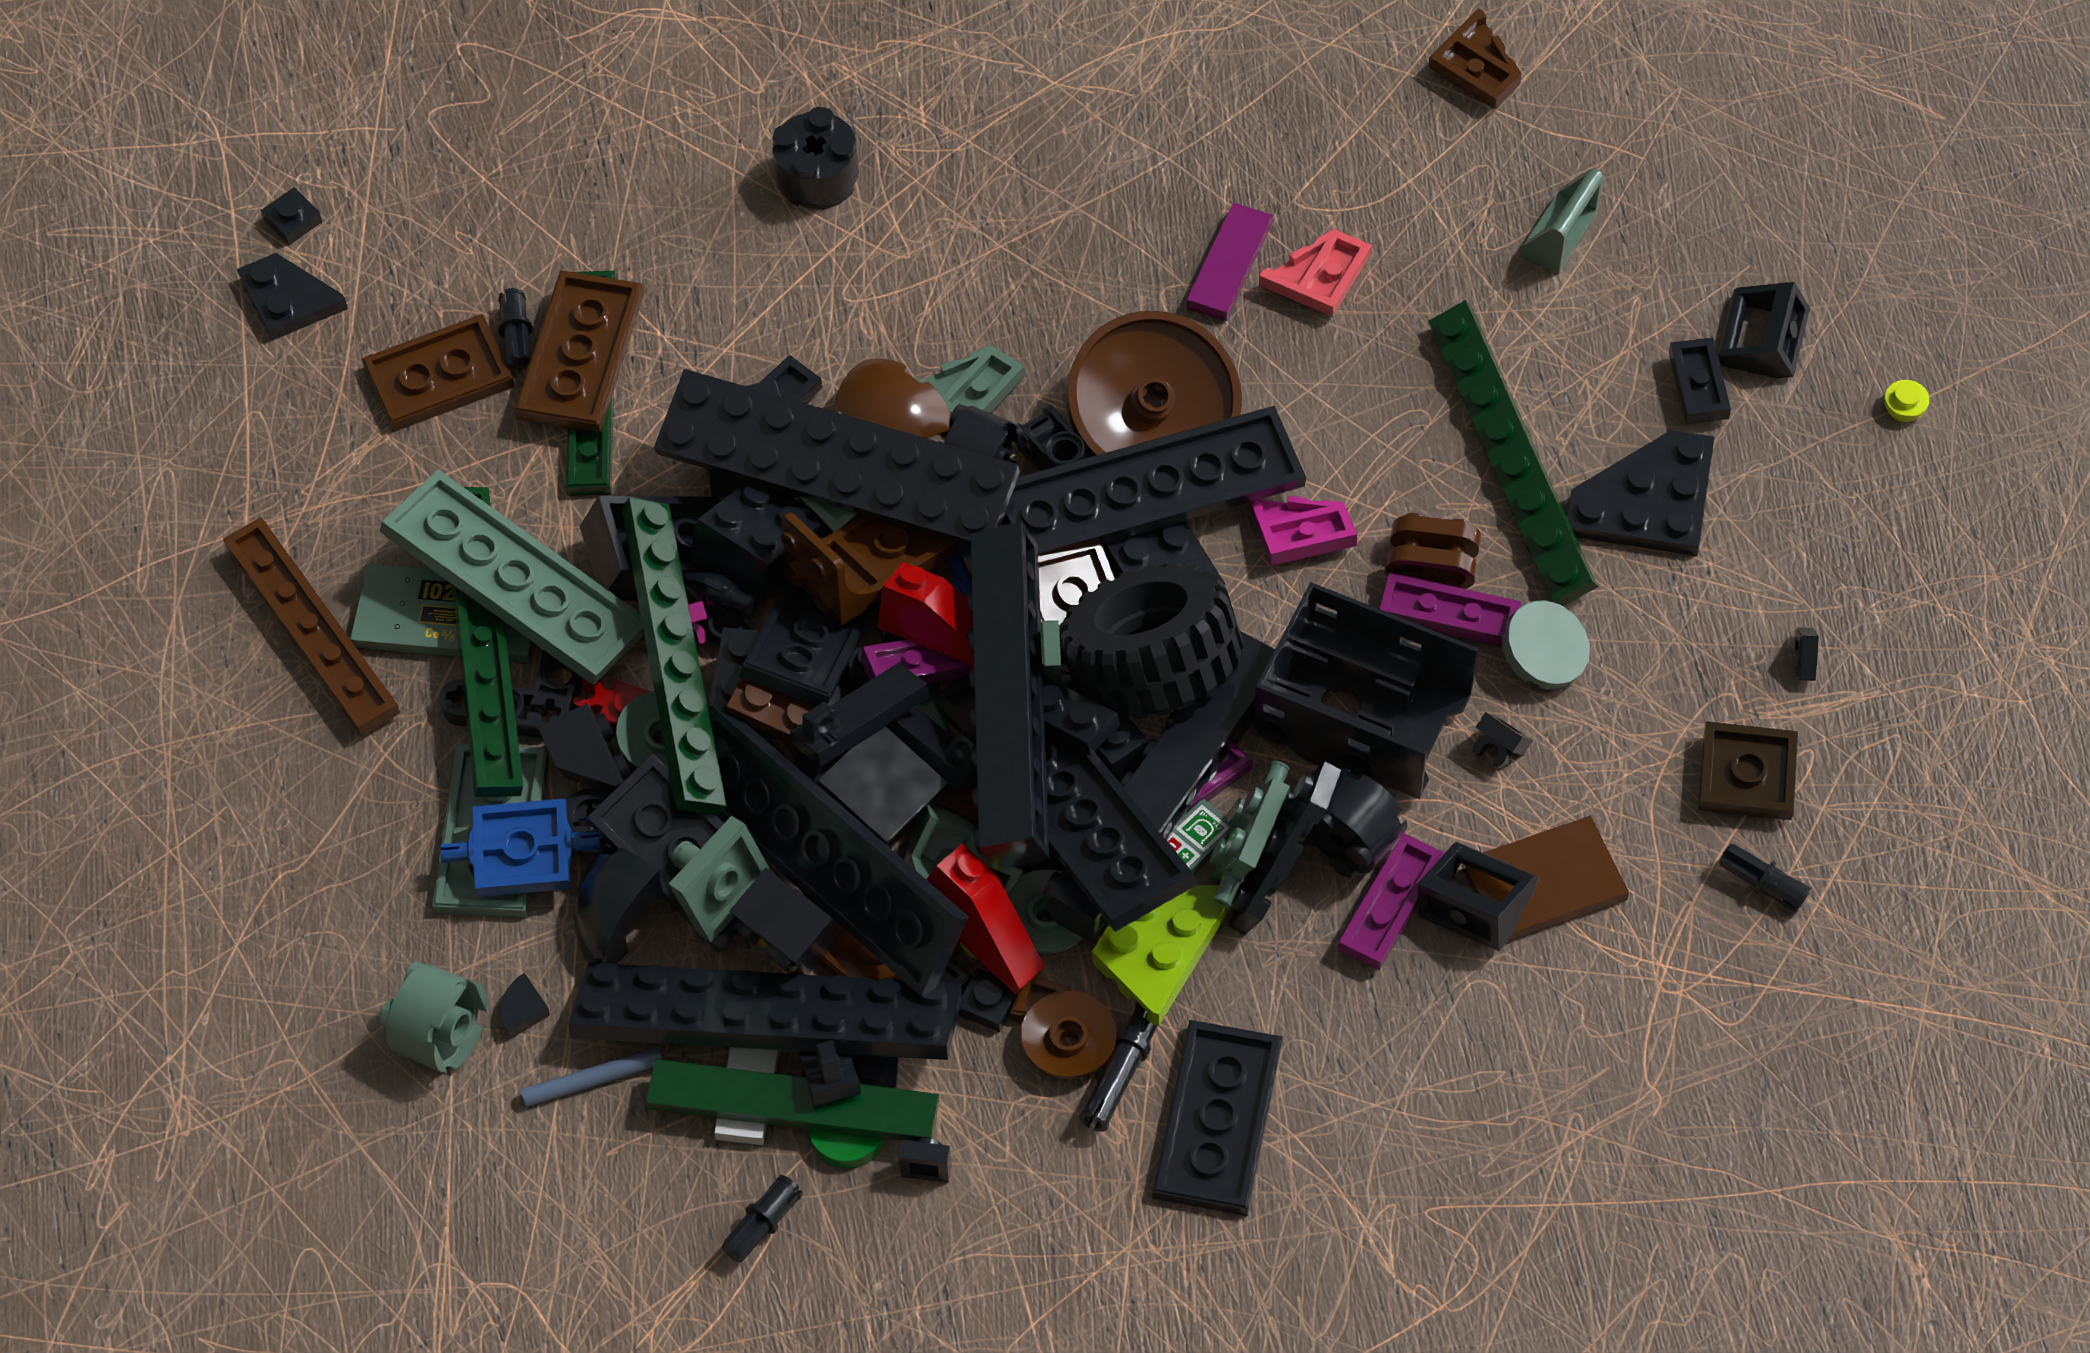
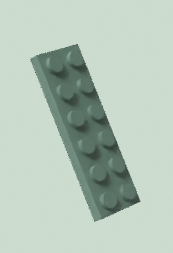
(514, 576)

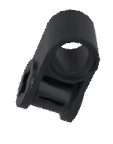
(1050, 440)

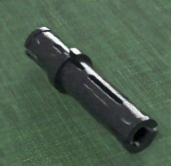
(1130, 1049)

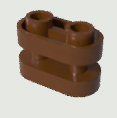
(1434, 549)

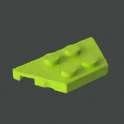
(1160, 949)

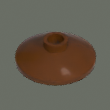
(1068, 1015)

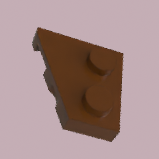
(1477, 62)

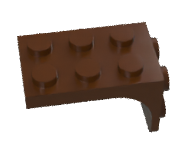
(853, 563)

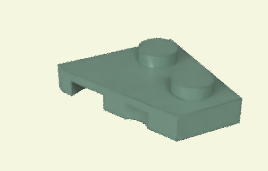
(977, 380)

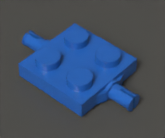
(521, 847)

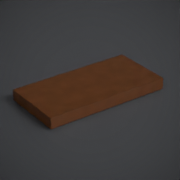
(579, 351)

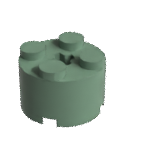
(434, 1017)

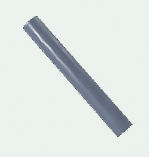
(590, 1077)

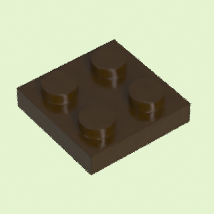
(1748, 770)

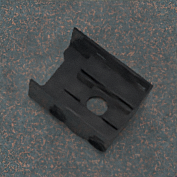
(1400, 687)

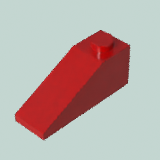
(926, 612)
(993, 926)

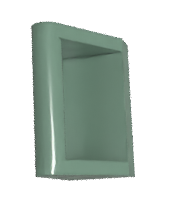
(1565, 222)

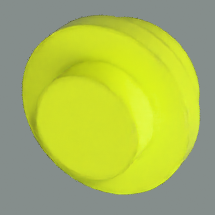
(1906, 400)

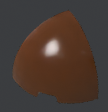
(888, 396)

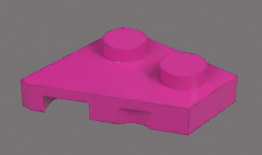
(1302, 528)

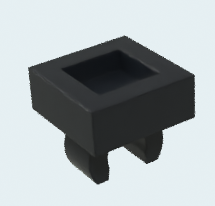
(1503, 736)

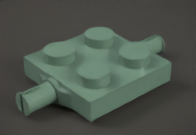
(1251, 826)

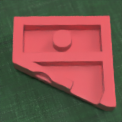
(1320, 272)

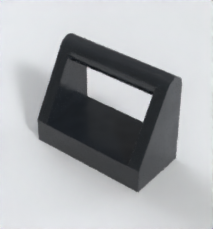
(1783, 335)
(1467, 911)

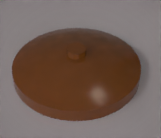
(1148, 381)

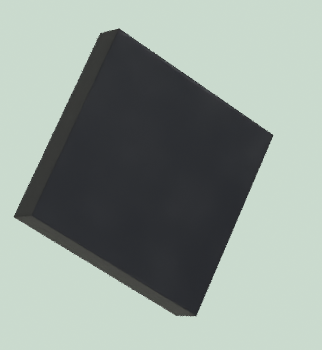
(882, 784)

